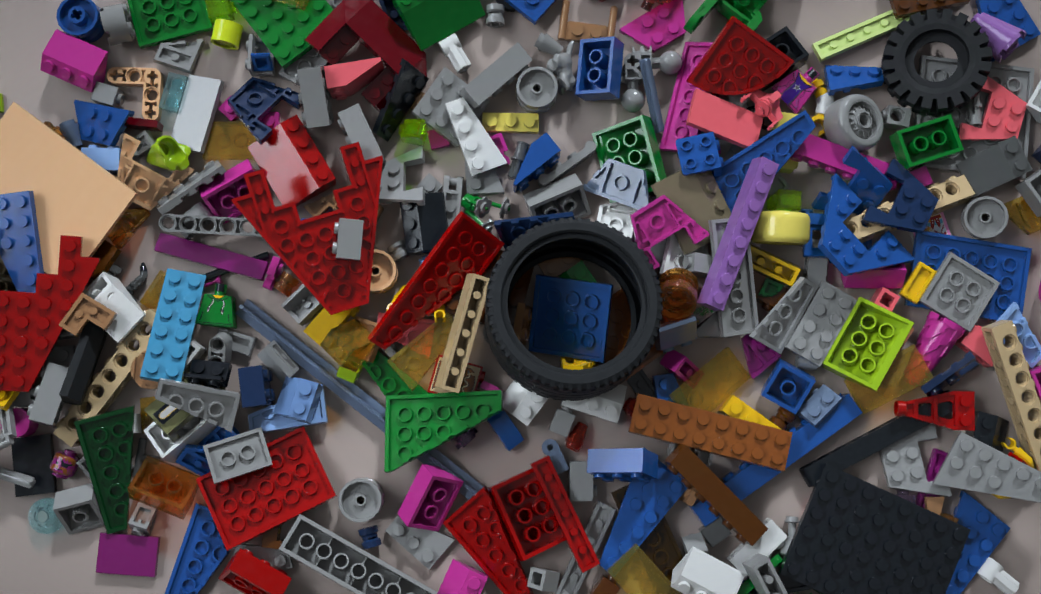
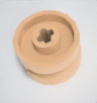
(387, 275)

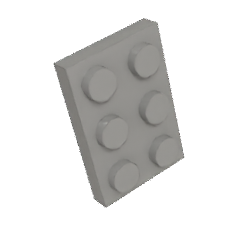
(237, 455)

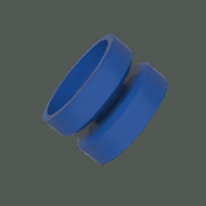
(80, 19)

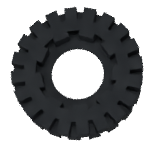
(944, 95)

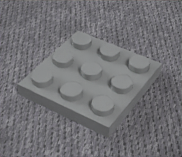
(432, 104)
(959, 291)

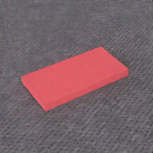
(724, 119)

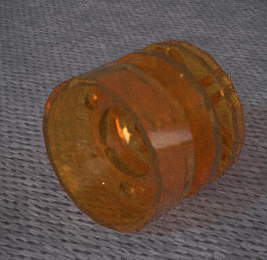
(678, 293)

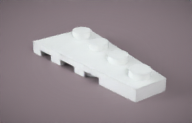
(476, 144)

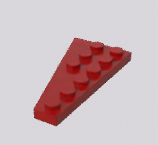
(486, 540)

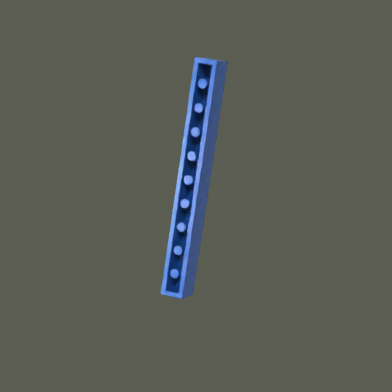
(803, 440)

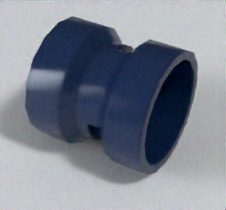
(369, 532)

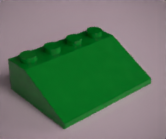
(437, 19)
(632, 144)

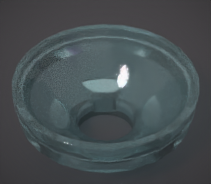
(51, 524)

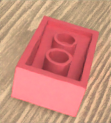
(350, 77)

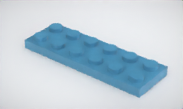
(173, 326)

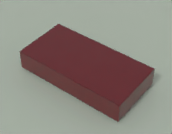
(144, 124)

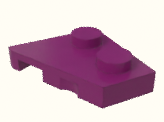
(757, 355)

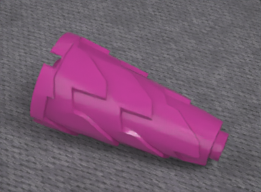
(937, 338)

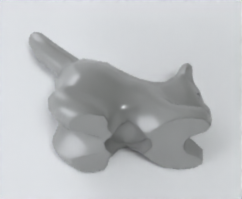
(562, 67)

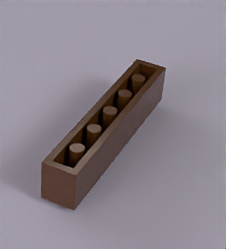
(716, 494)

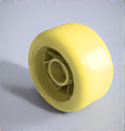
(782, 228)

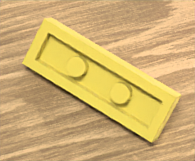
(511, 122)

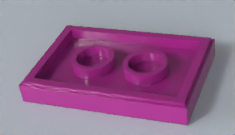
(128, 554)

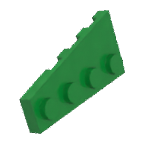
(388, 379)

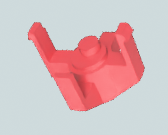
(766, 105)

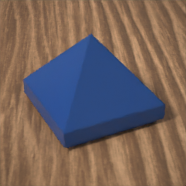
(262, 62)

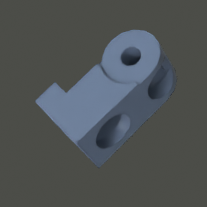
(551, 448)

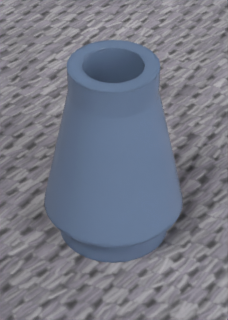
(71, 132)

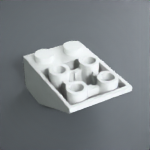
(112, 294)

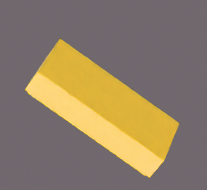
(917, 282)

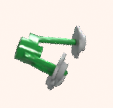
(481, 207)

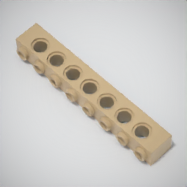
(958, 187)
(111, 389)
(1012, 389)

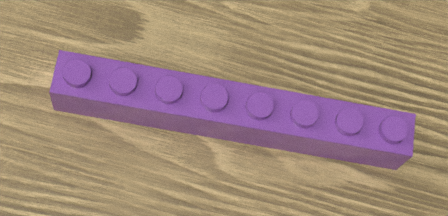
(737, 234)

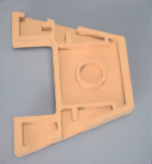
(143, 180)

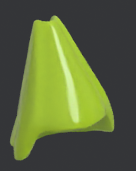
(169, 154)

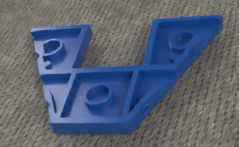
(843, 246)

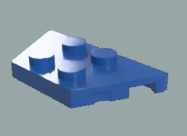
(101, 122)

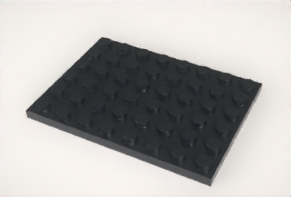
(870, 541)

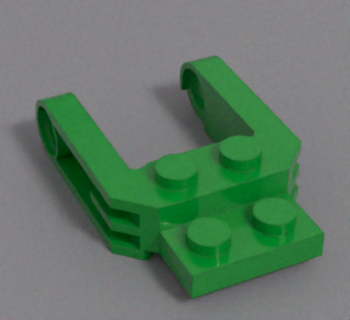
(744, 10)

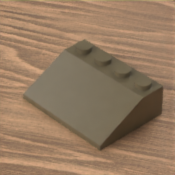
(698, 198)

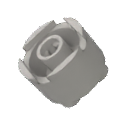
(117, 23)

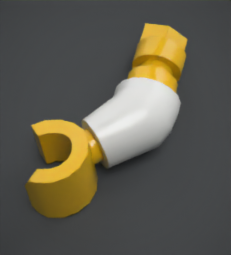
(822, 101)

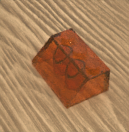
(164, 487)

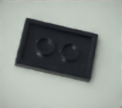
(33, 457)

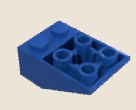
(540, 156)

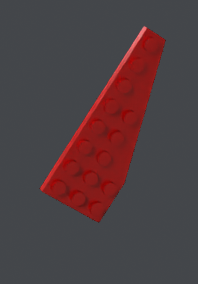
(460, 251)

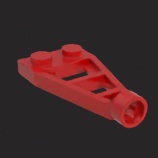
(962, 410)

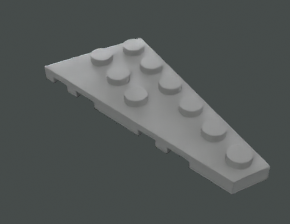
(987, 470)

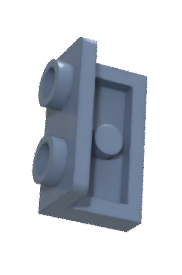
(819, 405)

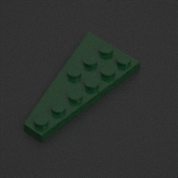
(108, 455)

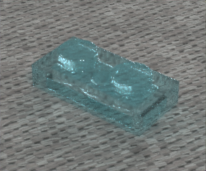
(173, 92)

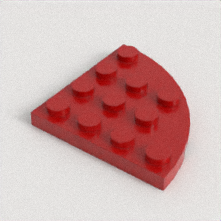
(739, 62)

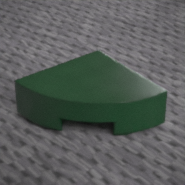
(769, 288)

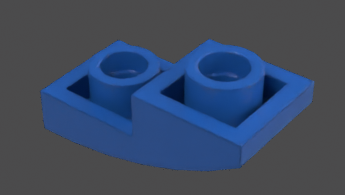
(506, 430)

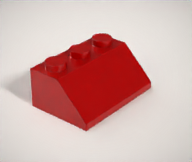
(254, 575)

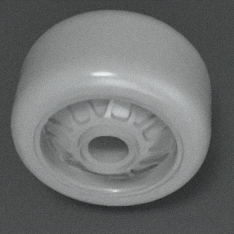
(853, 122)

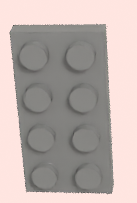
(821, 323)

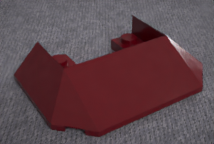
(371, 26)

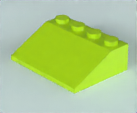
(867, 344)

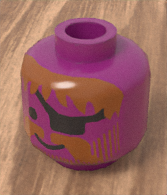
(64, 464)

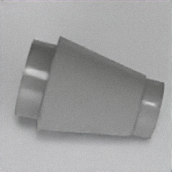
(548, 44)

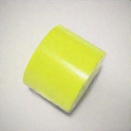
(226, 34)

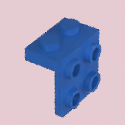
(699, 154)

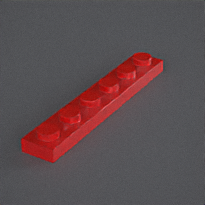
(565, 513)

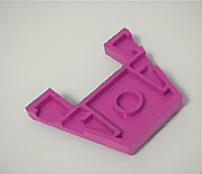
(659, 221)

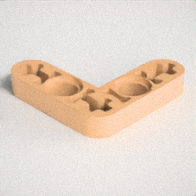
(144, 81)

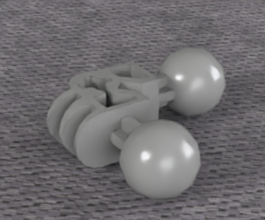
(633, 98)

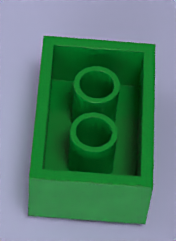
(926, 142)

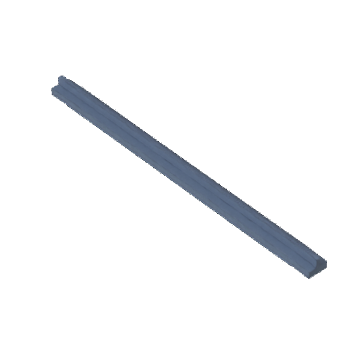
(346, 390)

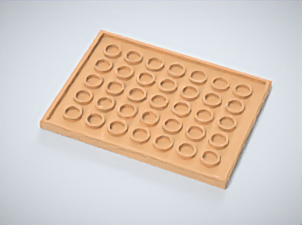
(68, 187)

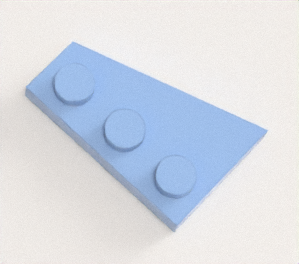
(1030, 344)

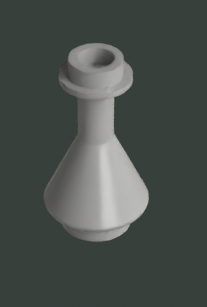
(791, 531)

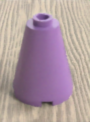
(1001, 34)

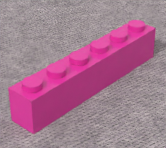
(829, 156)

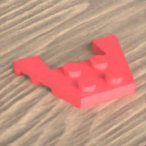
(1001, 115)

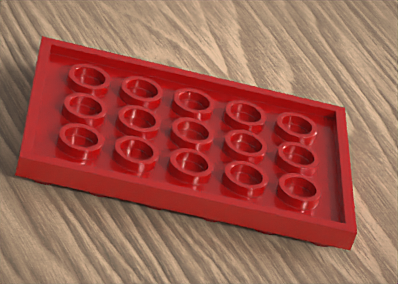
(271, 495)

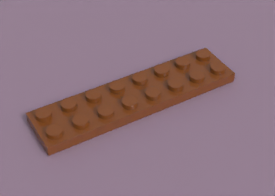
(710, 432)

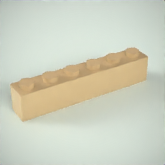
(462, 333)

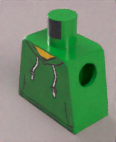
(218, 309)

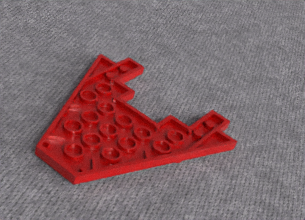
(309, 242)
(32, 319)

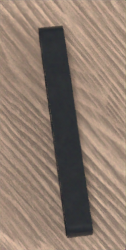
(871, 442)

